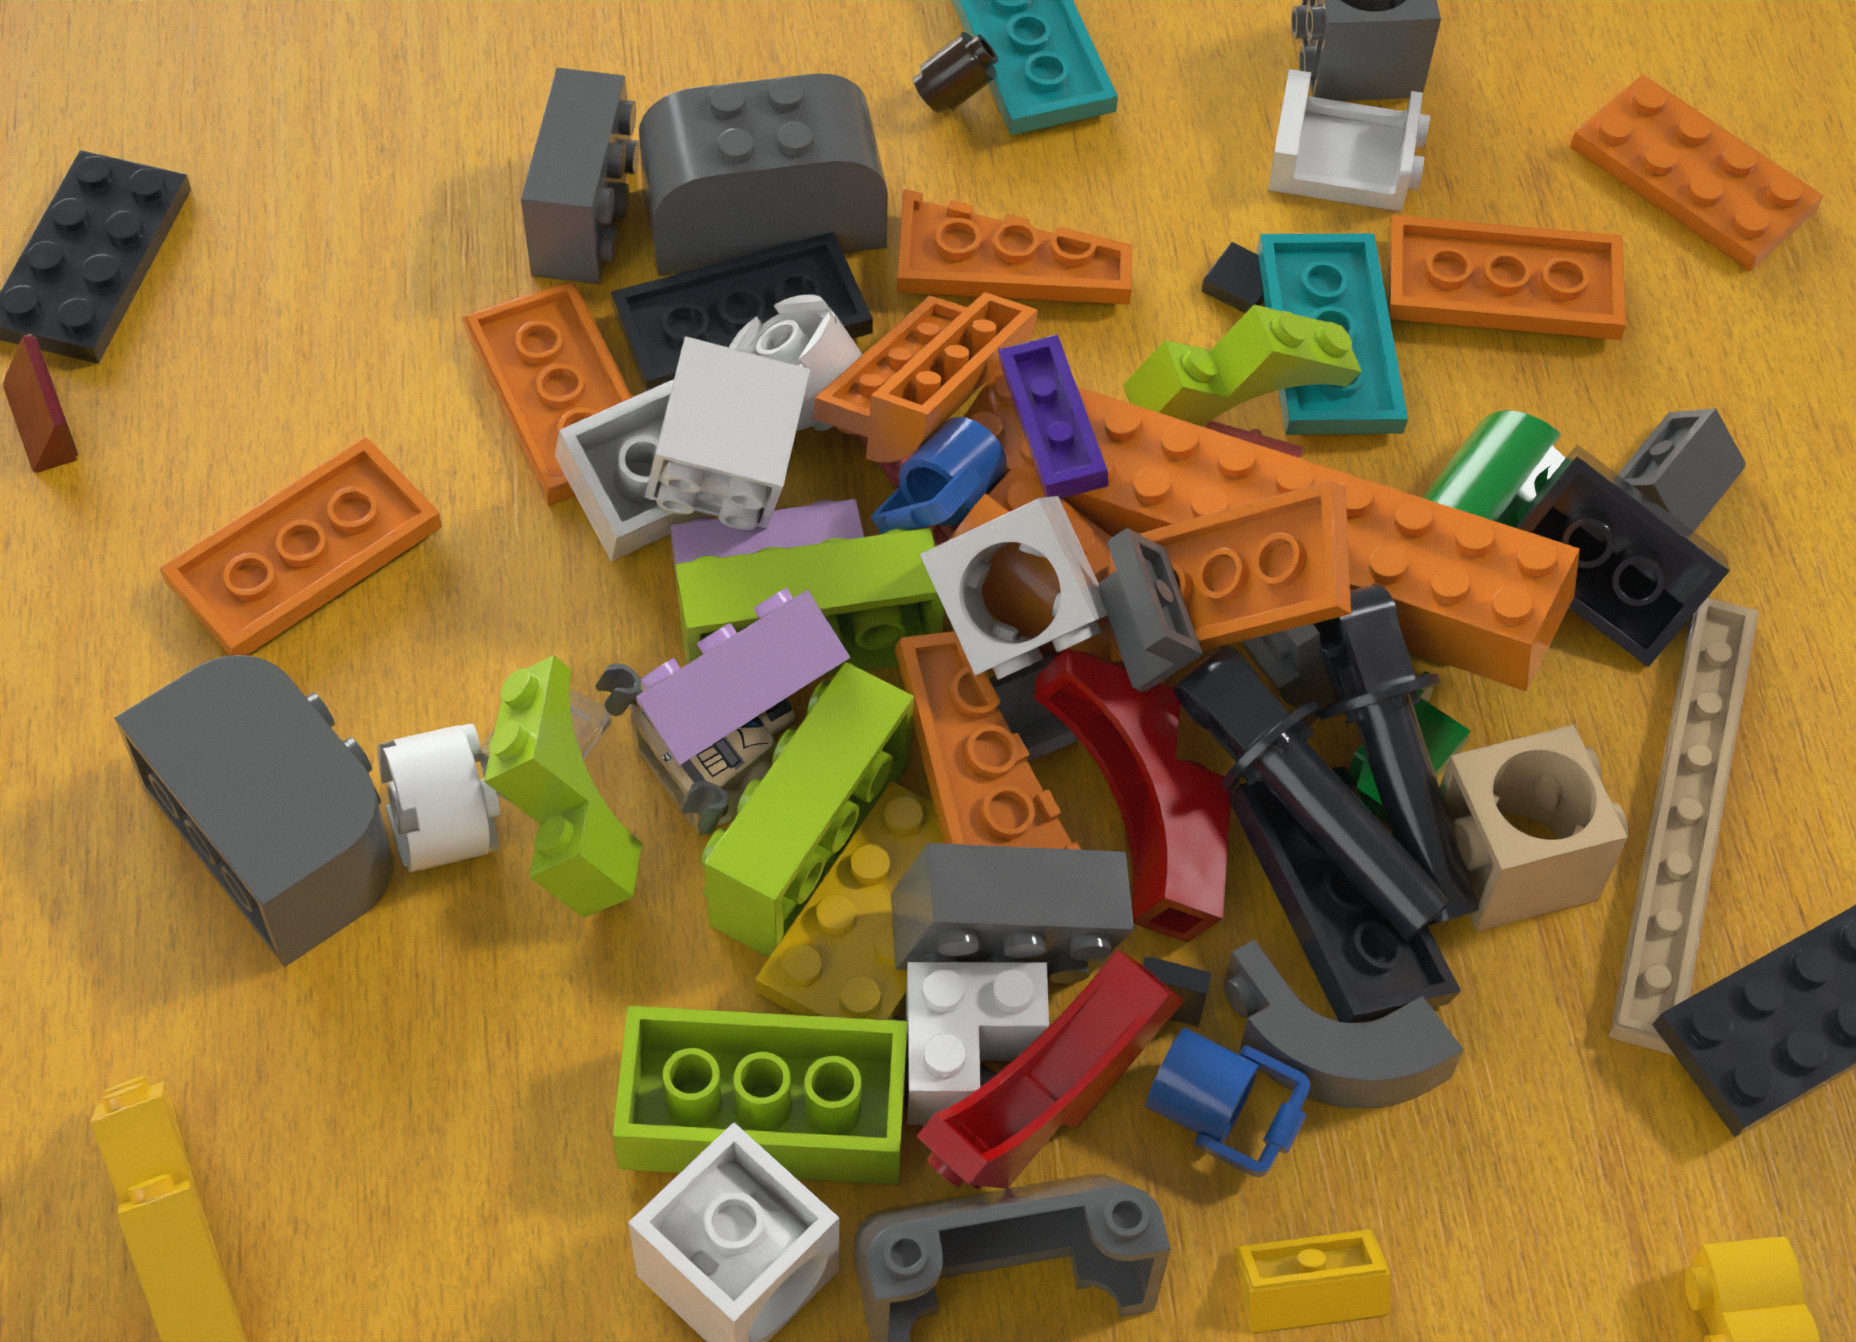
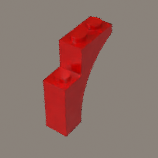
(1169, 805)
(1053, 1081)

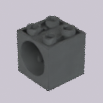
(1366, 46)

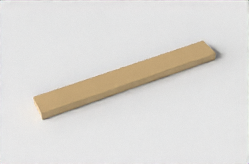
(1684, 822)

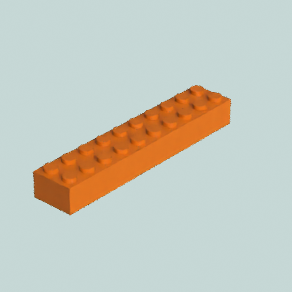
(1459, 581)

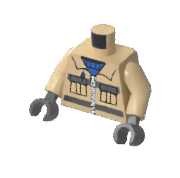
(715, 778)

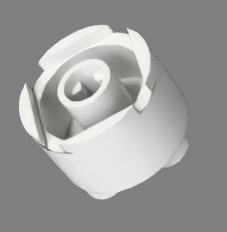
(805, 336)
(436, 797)

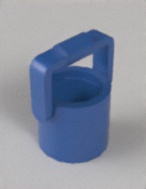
(944, 478)
(1207, 1089)

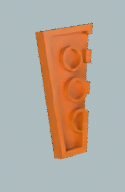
(973, 254)

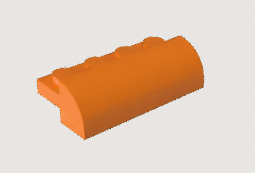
(922, 372)
(1025, 586)

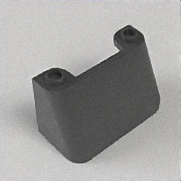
(1100, 1222)

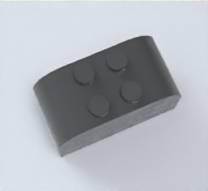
(760, 170)
(265, 797)

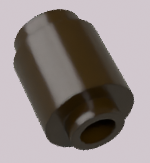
(956, 72)

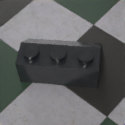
(1636, 562)

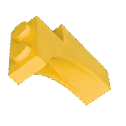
(164, 1215)

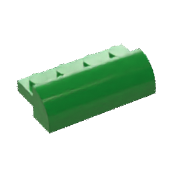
(1499, 467)

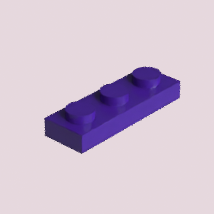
(1053, 418)

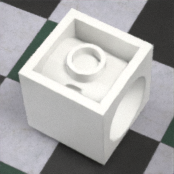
(727, 434)
(962, 566)
(735, 1242)

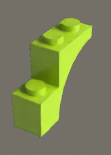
(1255, 357)
(536, 764)

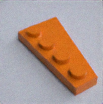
(969, 754)

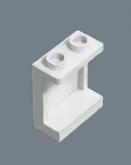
(1347, 148)

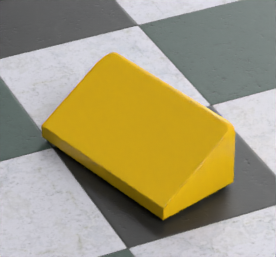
(1313, 1280)

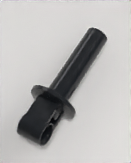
(1378, 692)
(1273, 748)

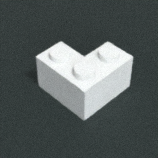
(965, 1017)

